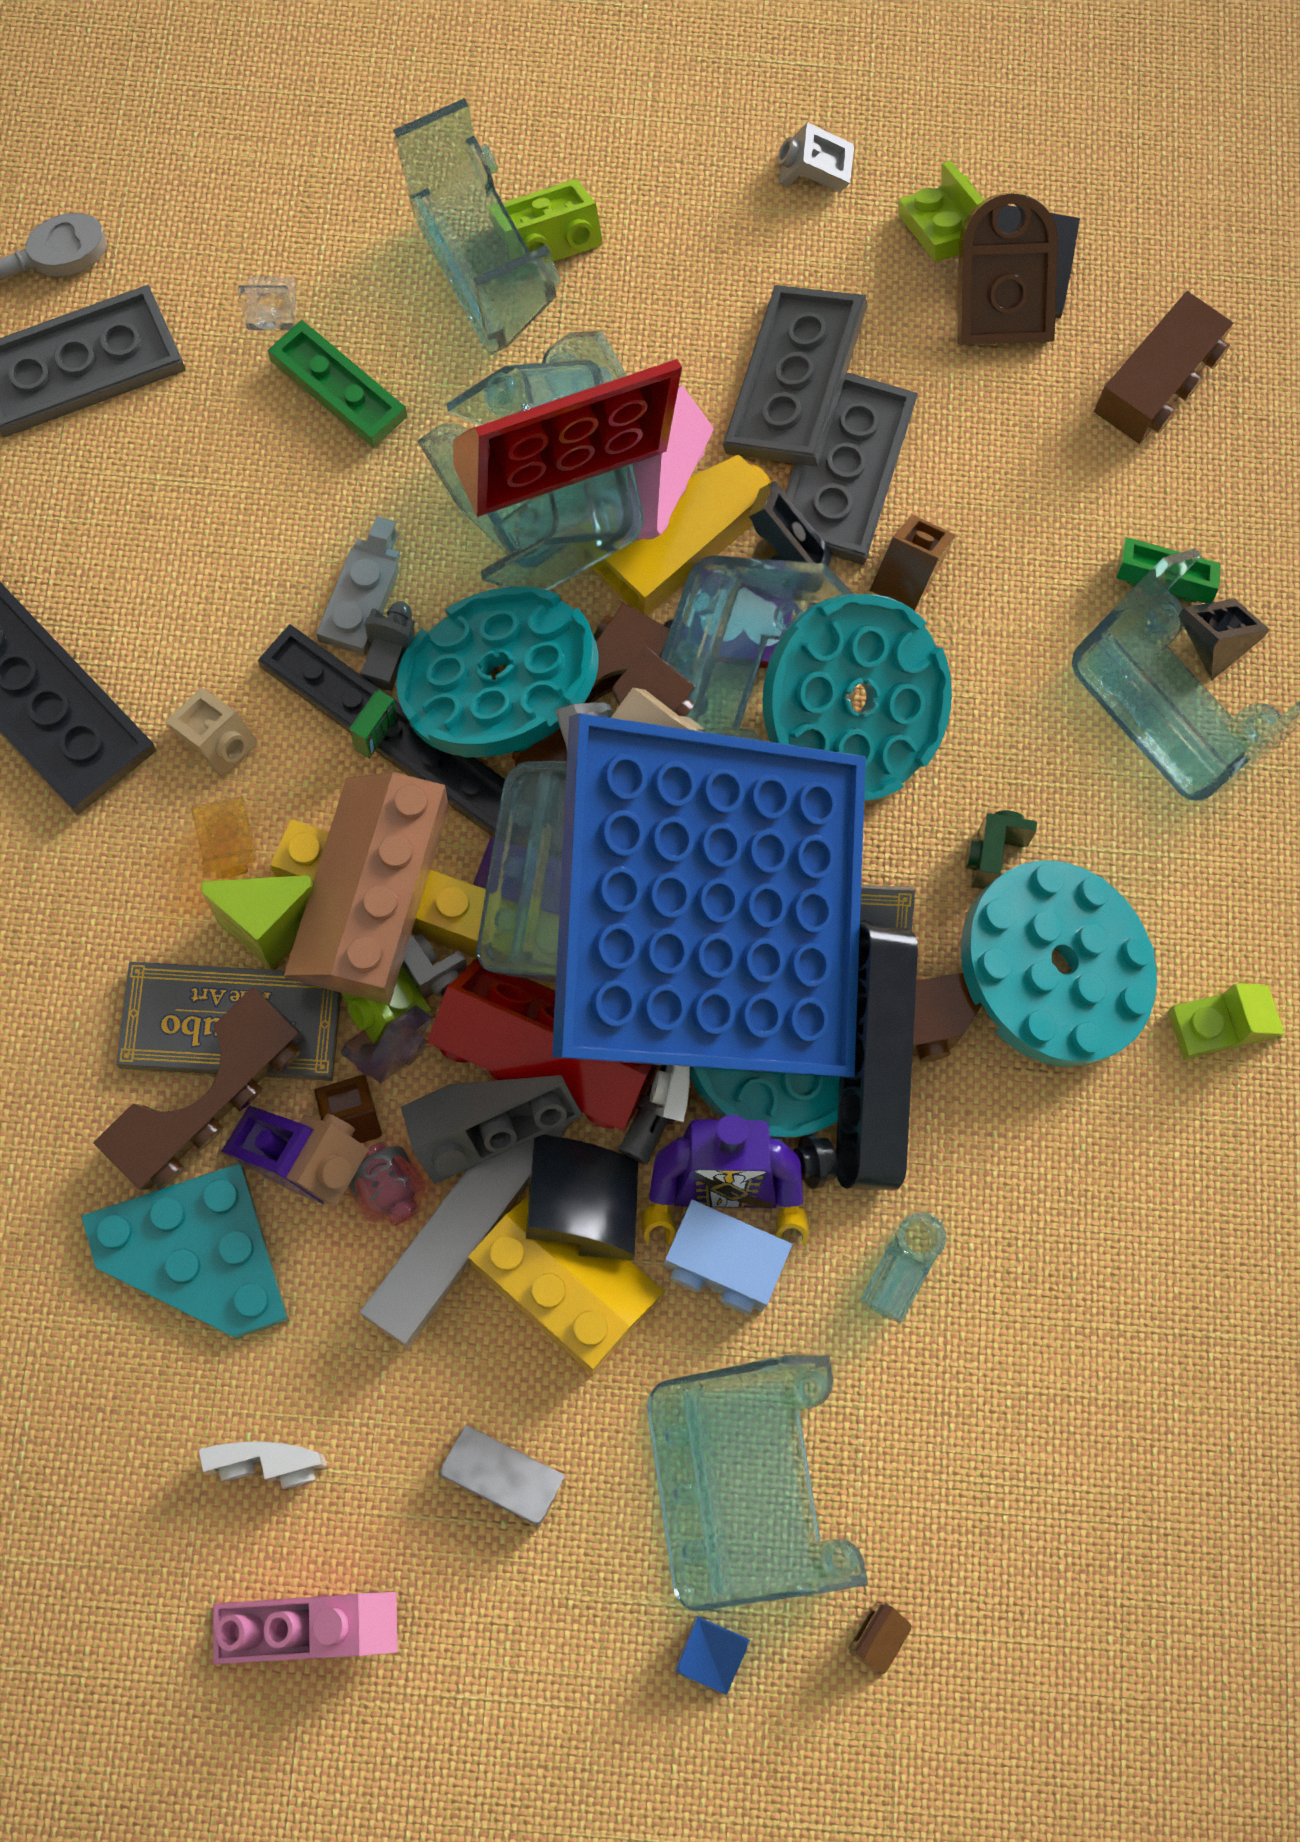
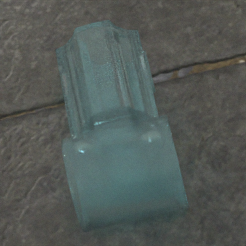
(903, 1270)

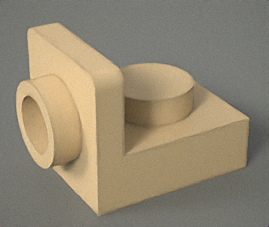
(212, 730)

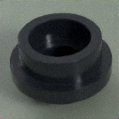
(817, 1160)

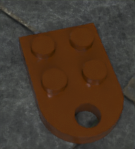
(1007, 277)

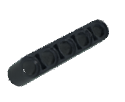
(877, 1100)

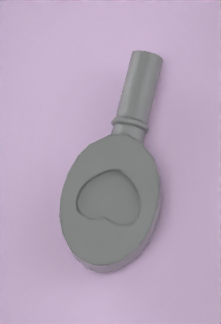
(58, 247)

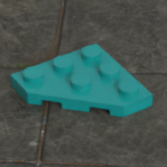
(194, 1251)

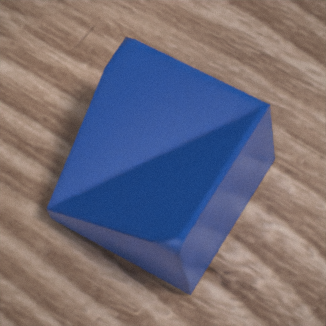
(711, 1655)

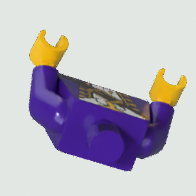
(728, 1166)

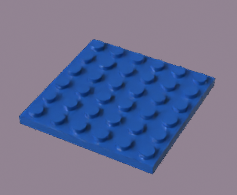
(708, 901)

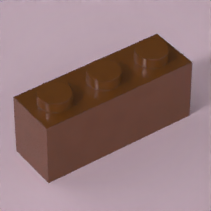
(1164, 368)

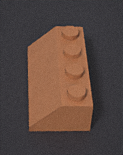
(369, 885)

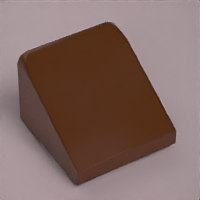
(352, 1103)
(880, 1637)

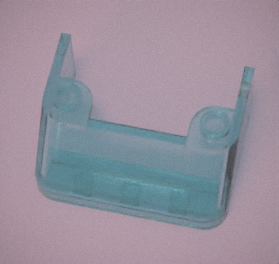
(470, 228)
(569, 526)
(725, 623)
(1162, 702)

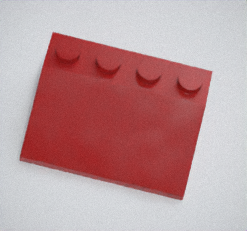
(567, 439)

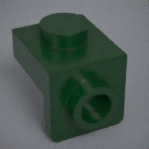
(986, 852)

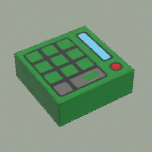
(373, 723)

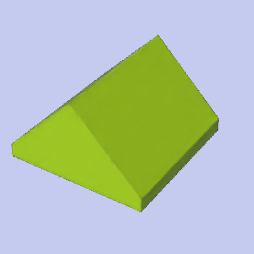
(260, 912)

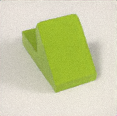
(1226, 1021)

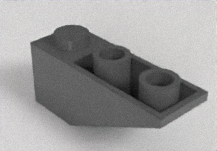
(483, 1119)

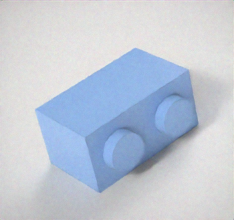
(726, 1257)

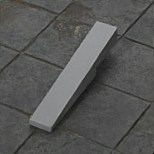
(442, 1247)

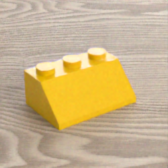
(572, 1298)

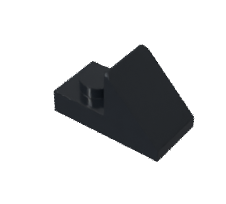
(785, 530)

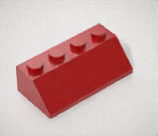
(509, 1031)

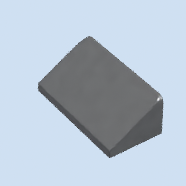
(501, 1475)

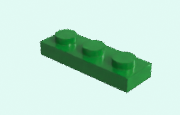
(337, 383)

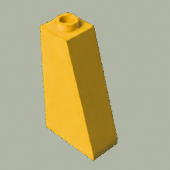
(701, 525)

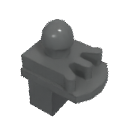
(387, 643)

